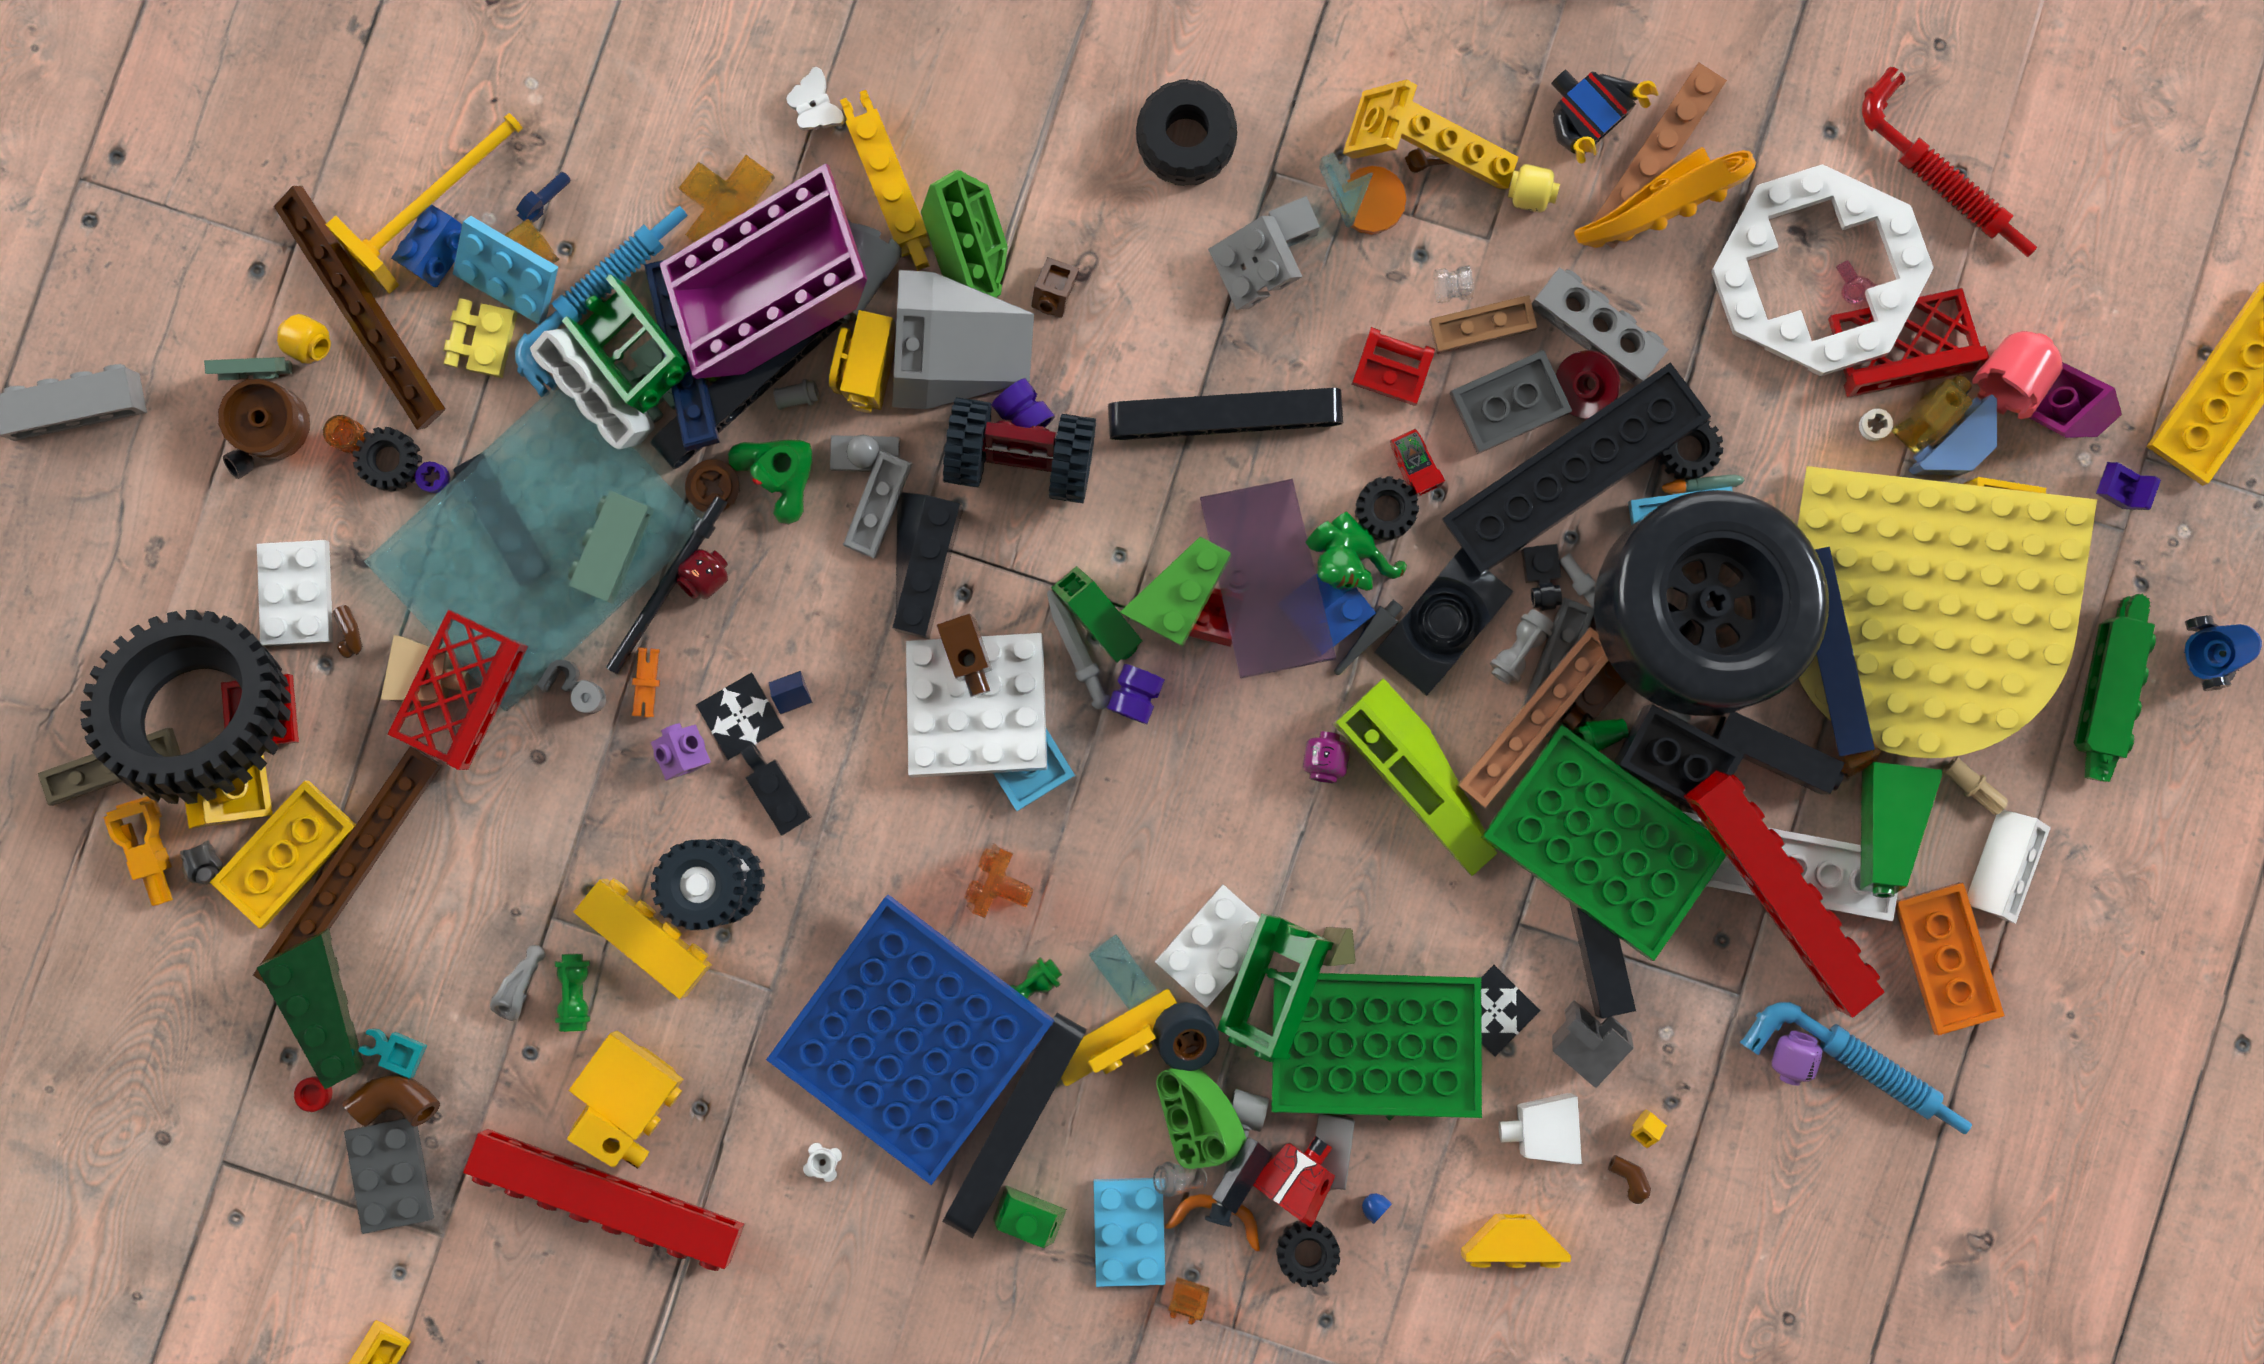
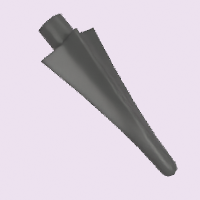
(1379, 624)

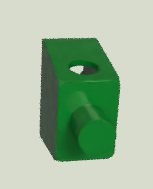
(1028, 1217)

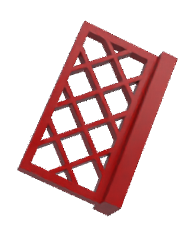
(1921, 366)
(480, 710)

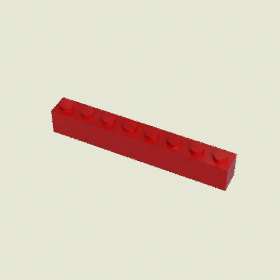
(1785, 893)
(603, 1199)

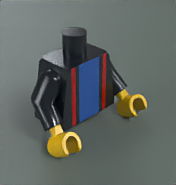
(1594, 108)

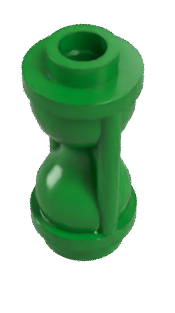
(1040, 978)
(572, 1009)

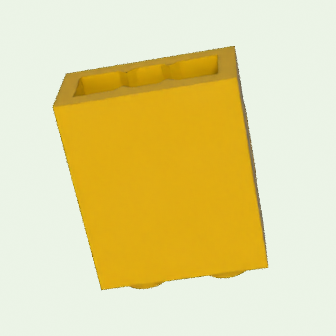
(864, 361)
(627, 1085)

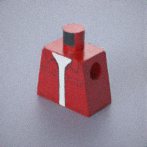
(1298, 1180)

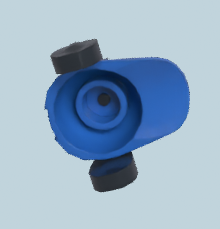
(2219, 650)

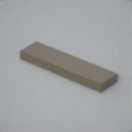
(90, 774)

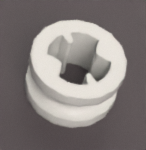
(1884, 417)

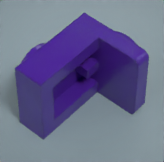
(2127, 488)

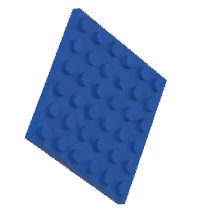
(910, 1039)

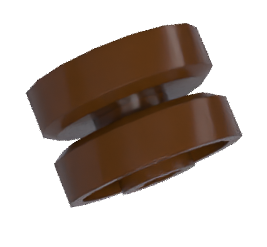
(263, 419)

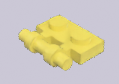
(490, 341)

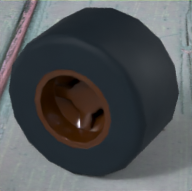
(1190, 1049)

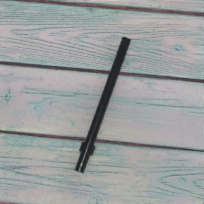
(702, 529)

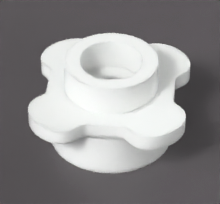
(826, 1171)

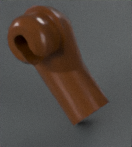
(350, 632)

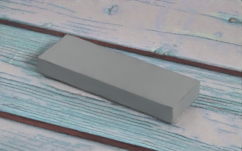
(877, 504)

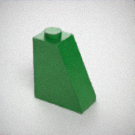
(1097, 614)

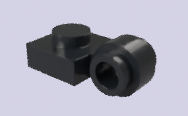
(1541, 566)

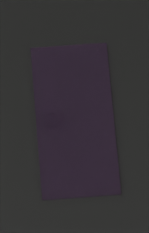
(1269, 580)

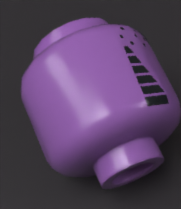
(1797, 1058)

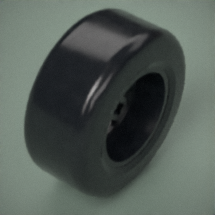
(1775, 571)

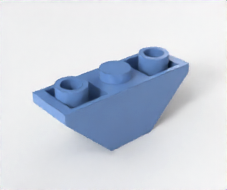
(1964, 444)

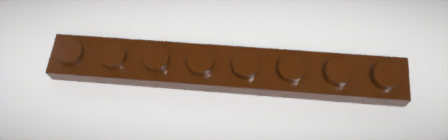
(359, 307)
(359, 851)

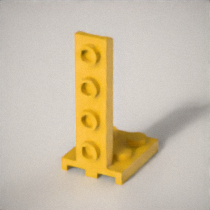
(1391, 114)

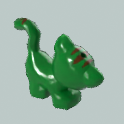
(1344, 547)

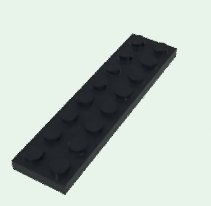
(1576, 468)

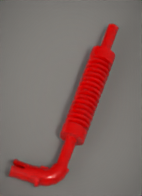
(1936, 171)

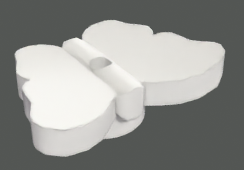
(813, 91)

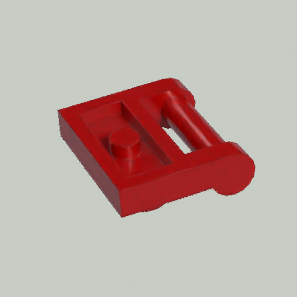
(1389, 376)

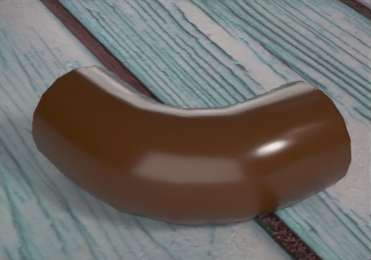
(392, 1093)

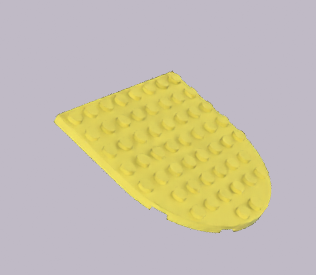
(1950, 602)

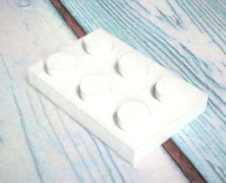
(294, 593)
(1211, 946)

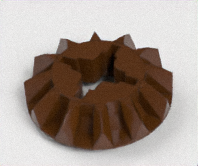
(711, 470)

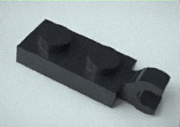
(775, 791)

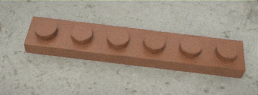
(1667, 137)
(1535, 719)

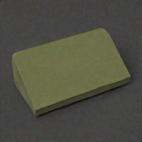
(1343, 947)

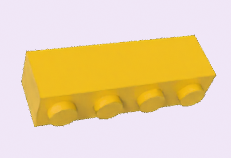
(643, 938)

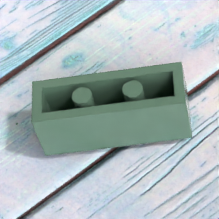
(610, 546)

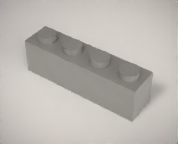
(70, 402)

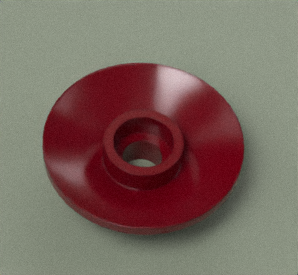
(1573, 378)

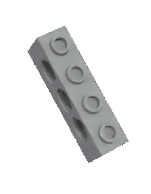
(1579, 325)

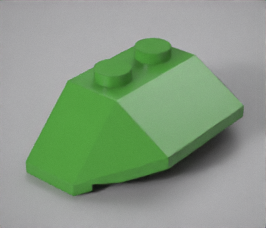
(966, 232)

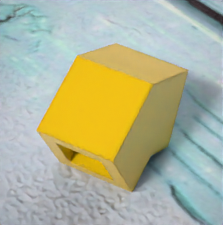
(1648, 1129)

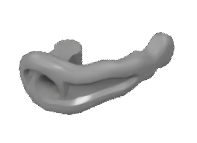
(510, 996)

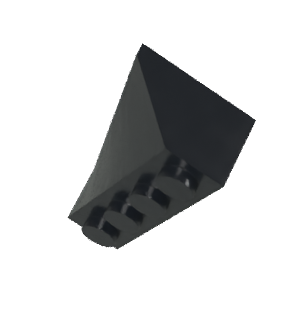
(924, 549)

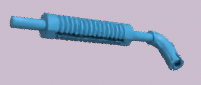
(573, 304)
(1858, 1058)

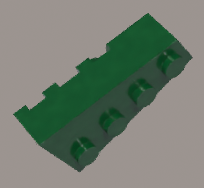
(315, 1006)

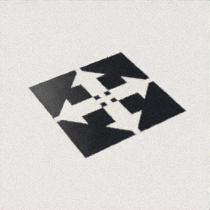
(739, 716)
(1503, 1010)

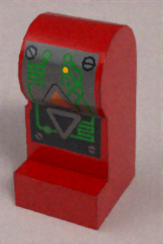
(1416, 463)

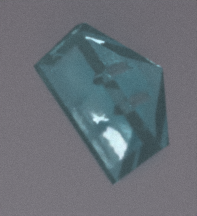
(1122, 971)

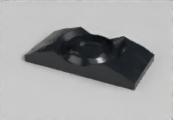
(1443, 623)

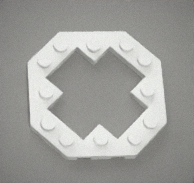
(1854, 205)

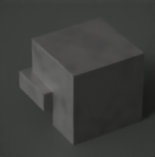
(1591, 1046)

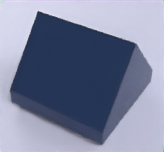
(789, 692)

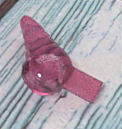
(1855, 285)

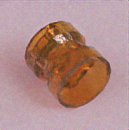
(338, 431)

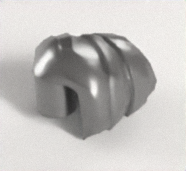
(200, 863)

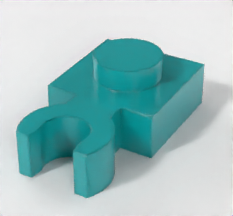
(398, 1053)

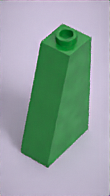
(1893, 822)

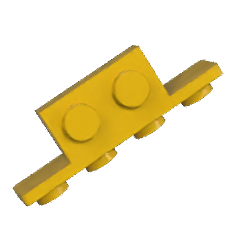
(1118, 1038)

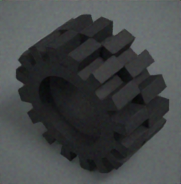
(367, 459)
(1708, 459)
(1387, 487)
(1308, 1274)

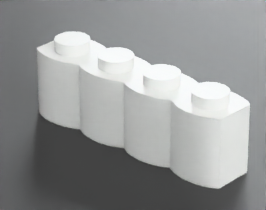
(594, 395)

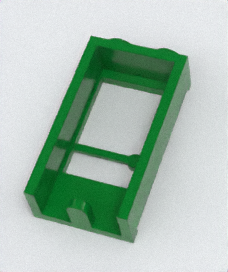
(605, 323)
(1294, 943)

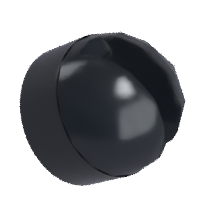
(238, 463)

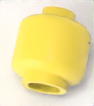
(1533, 188)

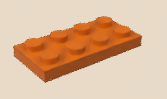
(1949, 958)

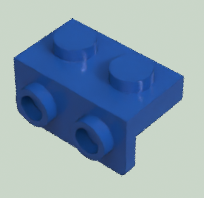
(430, 245)

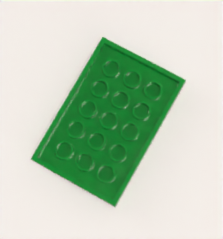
(1606, 843)
(1383, 1047)

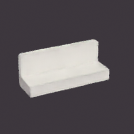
(2007, 864)

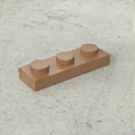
(1483, 324)

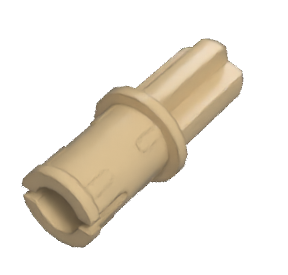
(1975, 786)

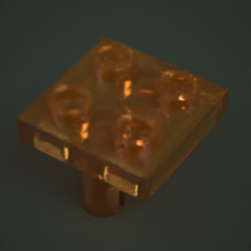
(995, 882)

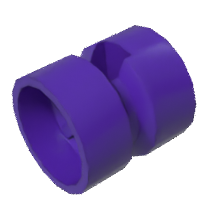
(1019, 406)
(1135, 694)

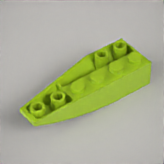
(1415, 768)

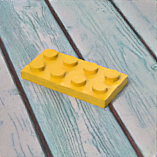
(283, 854)

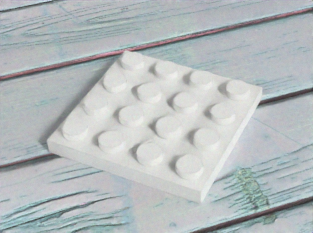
(980, 733)

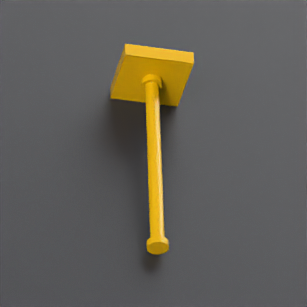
(367, 252)

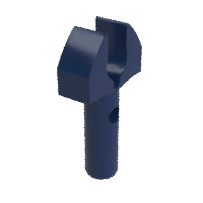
(533, 204)

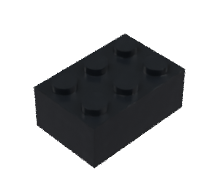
(1673, 754)

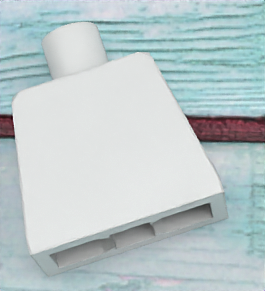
(1546, 1129)

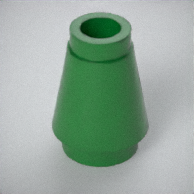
(1602, 733)

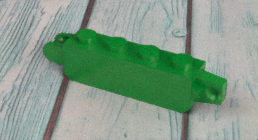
(2115, 687)

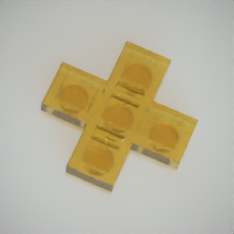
(722, 198)

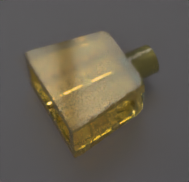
(1934, 414)

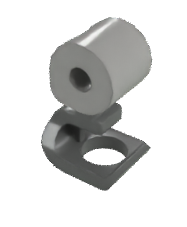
(585, 695)

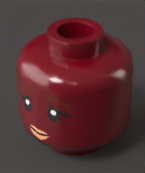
(702, 574)

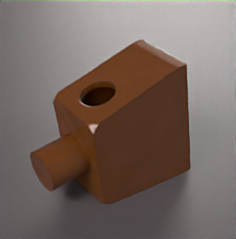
(961, 638)

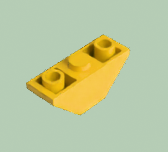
(1513, 1241)

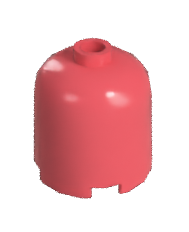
(2020, 372)

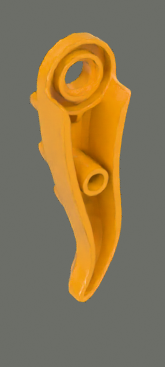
(1670, 194)

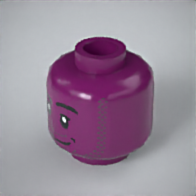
(1326, 757)

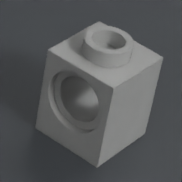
(1296, 221)

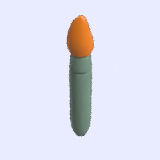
(1705, 483)

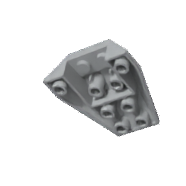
(955, 342)

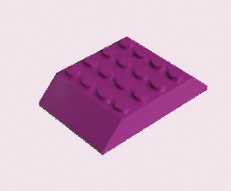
(766, 278)

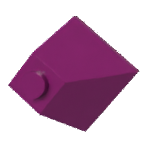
(2078, 405)

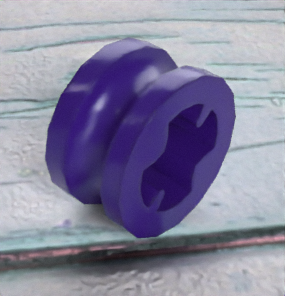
(426, 469)

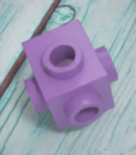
(680, 751)

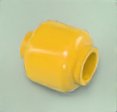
(303, 339)

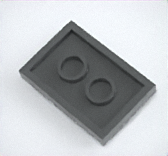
(1510, 401)
(388, 1175)

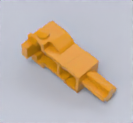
(147, 859)

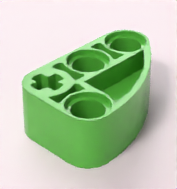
(1199, 1119)

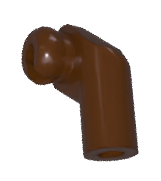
(1638, 1184)

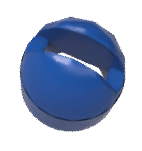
(1375, 1206)

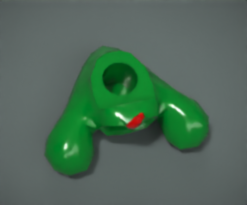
(777, 467)

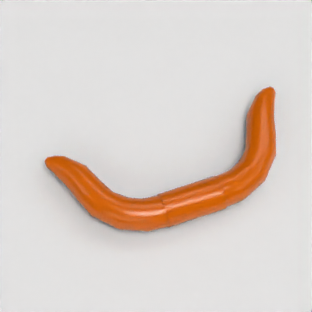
(1206, 1201)

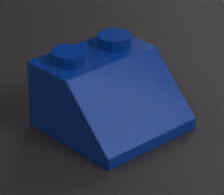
(1343, 610)

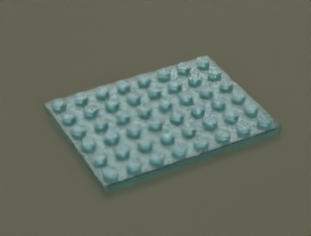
(512, 527)

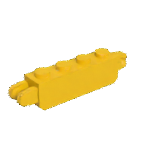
(888, 180)

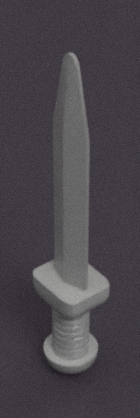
(1086, 670)

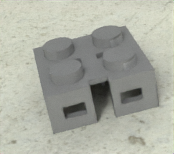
(1271, 268)

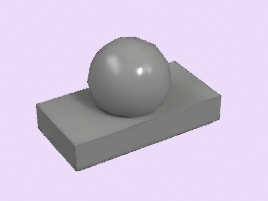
(860, 451)

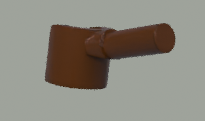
(1417, 160)

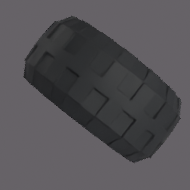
(1186, 101)

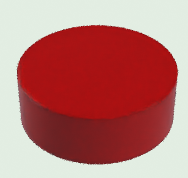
(311, 1095)

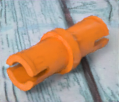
(645, 682)

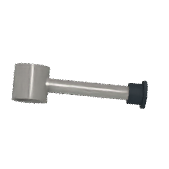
(1251, 1113)

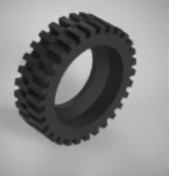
(148, 663)

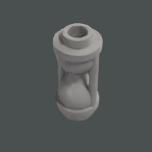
(1530, 634)

